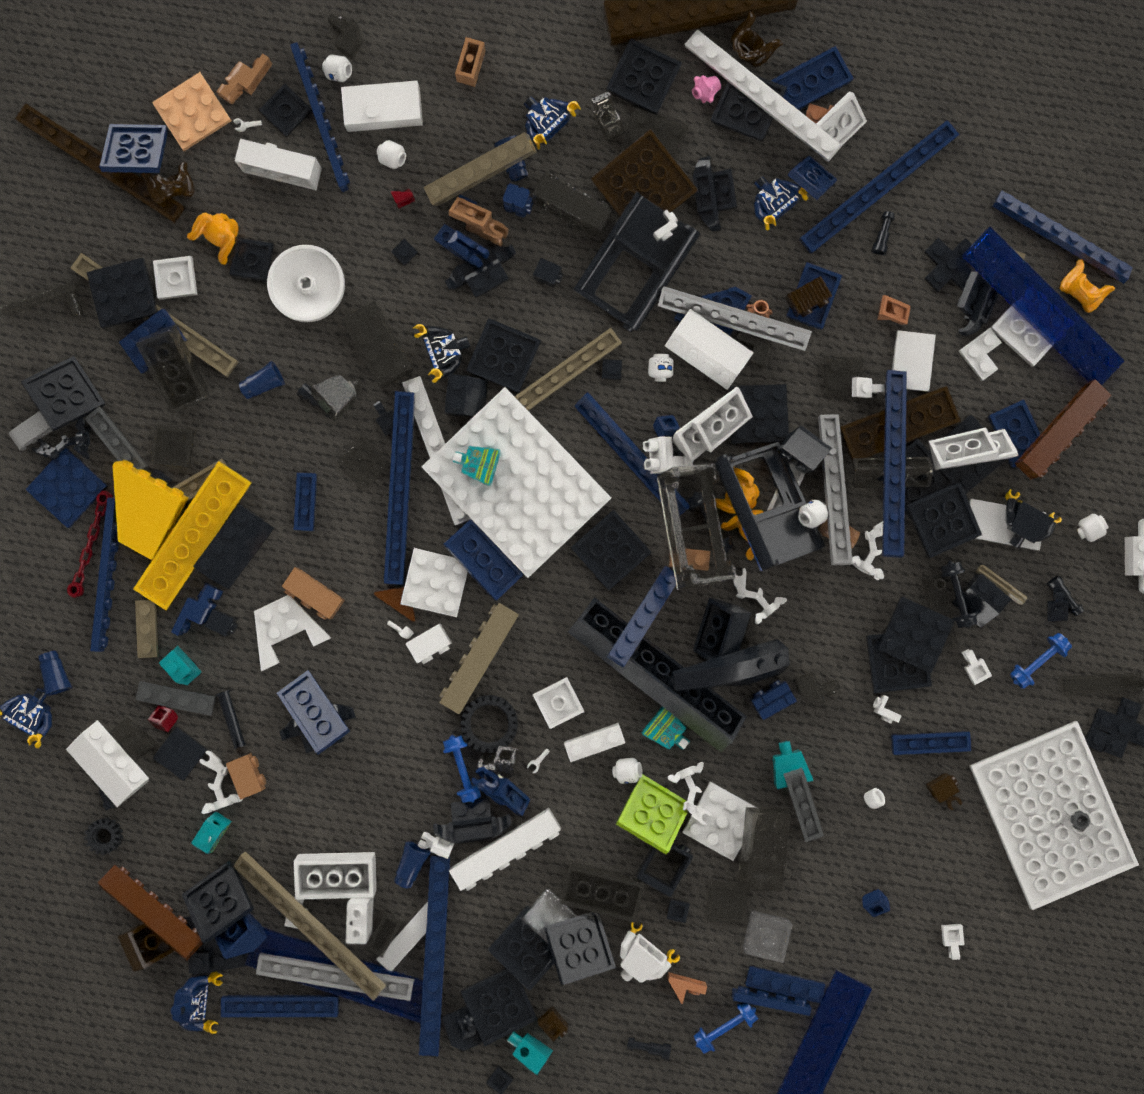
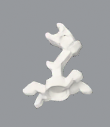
(865, 566)
(740, 583)
(215, 764)
(696, 811)

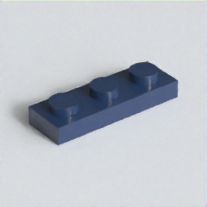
(305, 501)

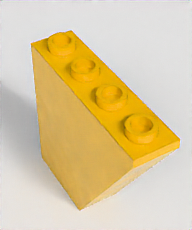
(144, 508)

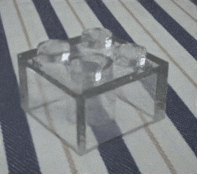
(767, 936)

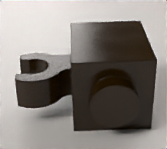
(944, 788)
(553, 1024)

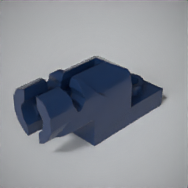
(461, 245)
(197, 610)
(501, 791)

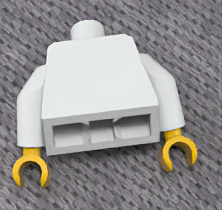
(642, 958)

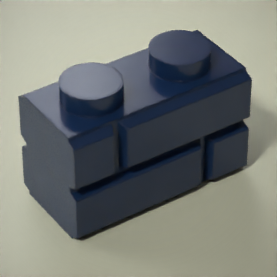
(517, 200)
(773, 699)

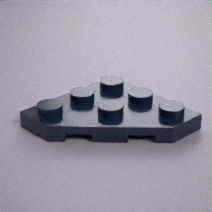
(731, 297)

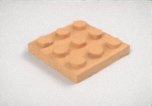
(191, 111)

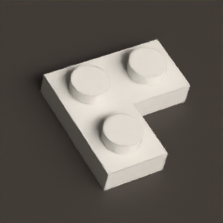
(976, 354)

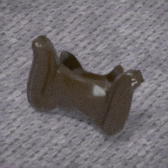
(750, 45)
(175, 185)

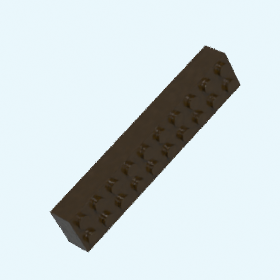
(662, 17)

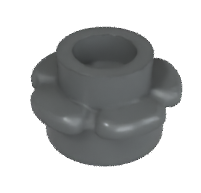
(1085, 820)

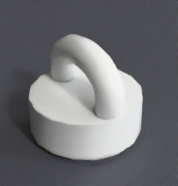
(874, 798)

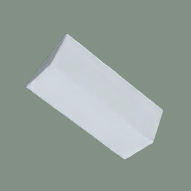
(713, 425)
(971, 448)

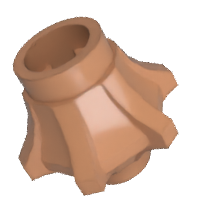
(760, 308)

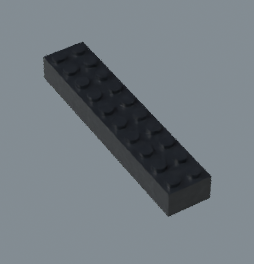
(652, 672)

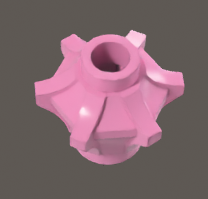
(706, 88)

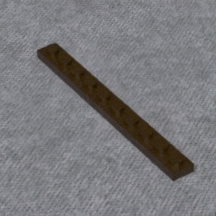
(92, 157)

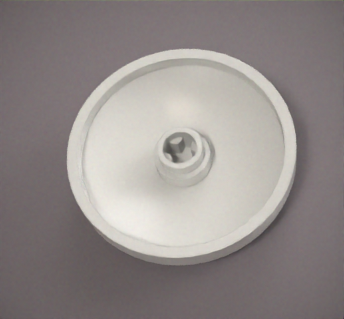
(306, 283)

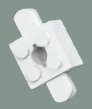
(1135, 555)

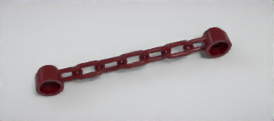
(80, 588)

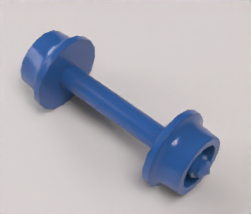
(1058, 643)
(469, 792)
(704, 1040)

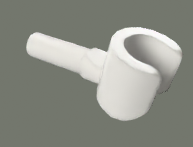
(244, 125)
(405, 633)
(537, 762)

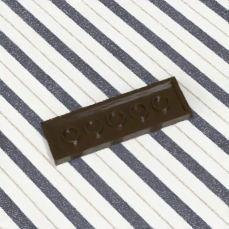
(923, 416)

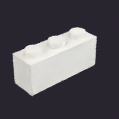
(594, 742)

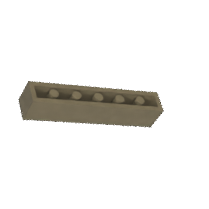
(480, 169)
(479, 658)

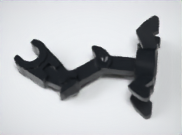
(81, 438)

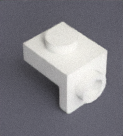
(666, 231)
(887, 715)

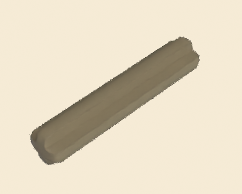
(1007, 588)

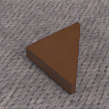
(393, 599)

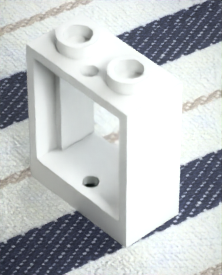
(361, 913)

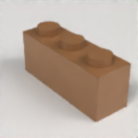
(312, 594)

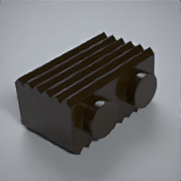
(808, 297)

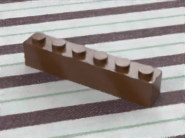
(1063, 429)
(150, 912)

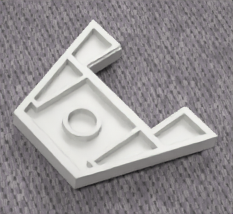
(282, 620)

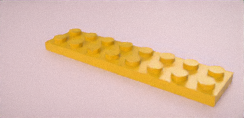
(192, 535)

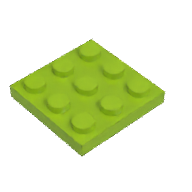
(653, 814)

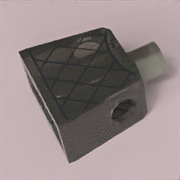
(335, 395)

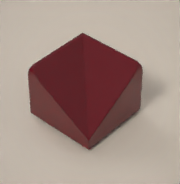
(403, 198)
(163, 718)

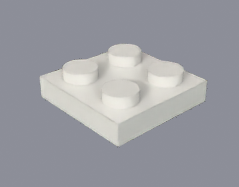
(175, 277)
(558, 702)

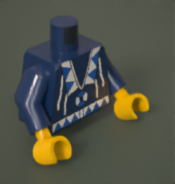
(547, 118)
(776, 199)
(29, 715)
(191, 1003)

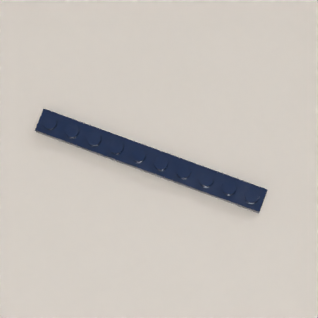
(879, 186)
(894, 464)
(399, 488)
(434, 956)

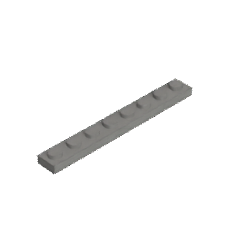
(735, 318)
(835, 491)
(327, 975)

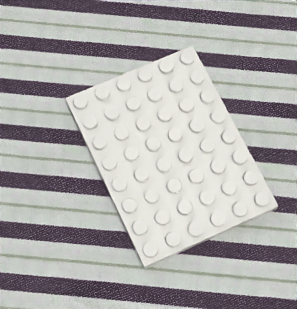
(537, 488)
(1031, 802)

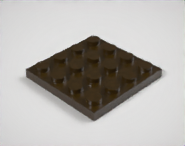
(644, 169)

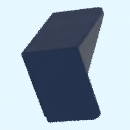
(666, 426)
(875, 903)

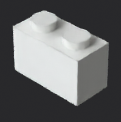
(429, 643)

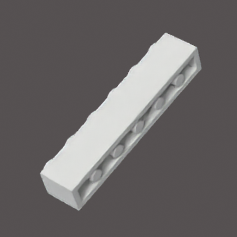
(504, 849)

